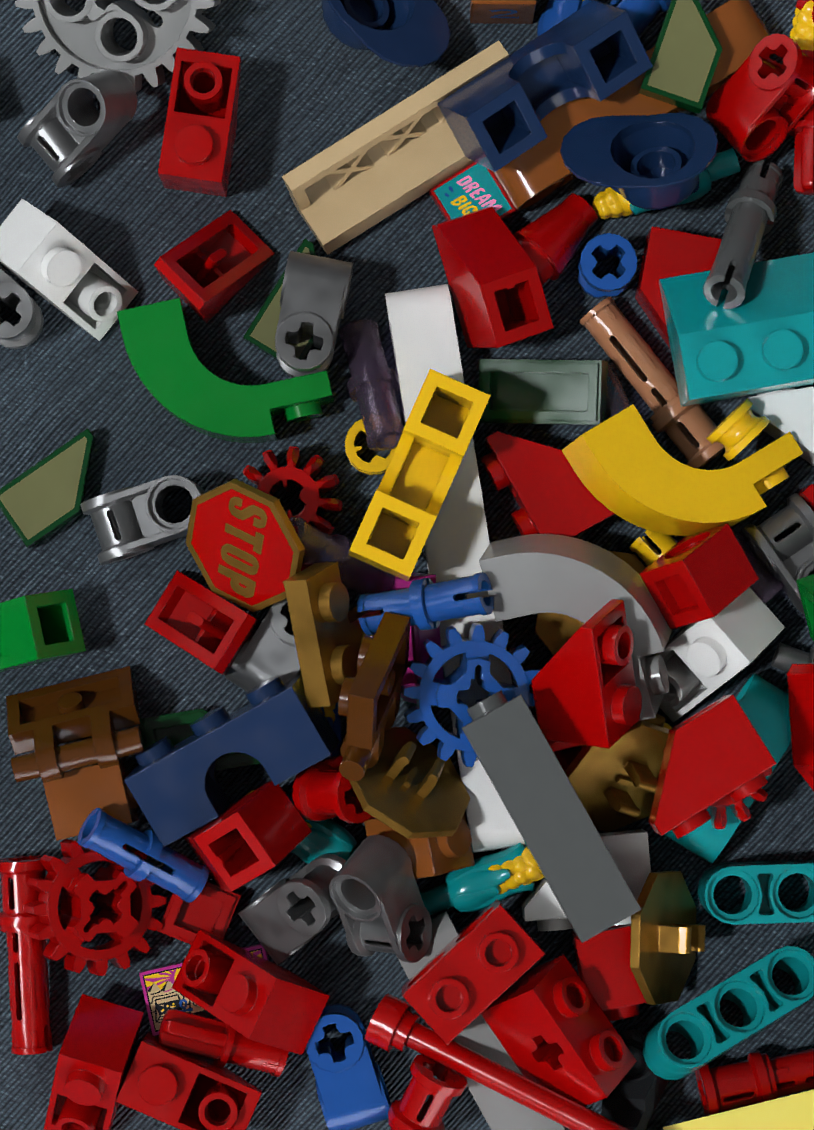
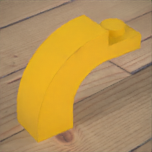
(658, 493)

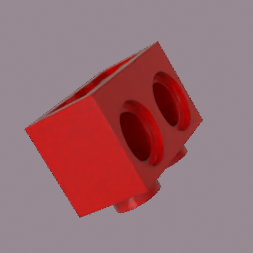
(472, 971)

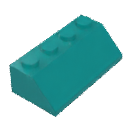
(746, 348)

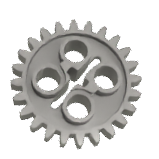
(88, 39)

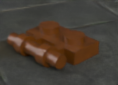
(373, 696)
(72, 711)

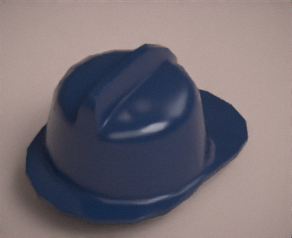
(395, 30)
(642, 157)

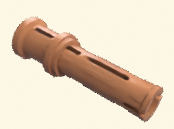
(654, 383)

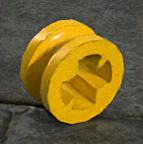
(738, 429)
(377, 465)

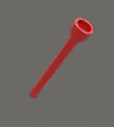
(400, 1028)

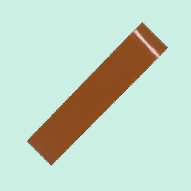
(542, 169)

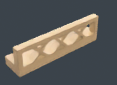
(384, 160)

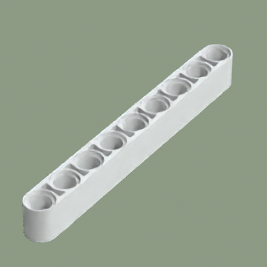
(421, 341)

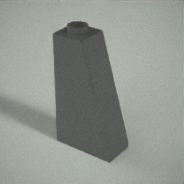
(549, 815)

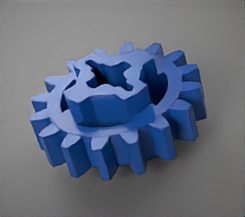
(443, 692)

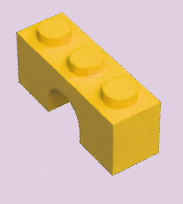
(419, 475)

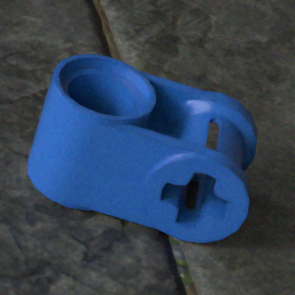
(348, 1079)

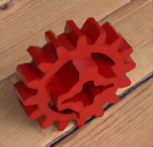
(76, 924)

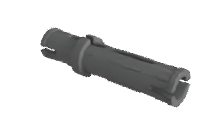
(748, 218)

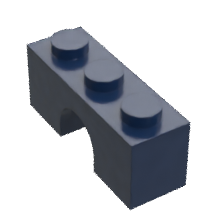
(577, 58)
(180, 782)

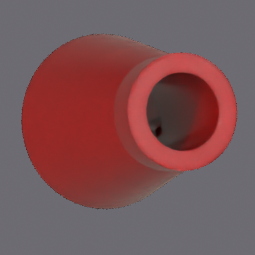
(556, 235)

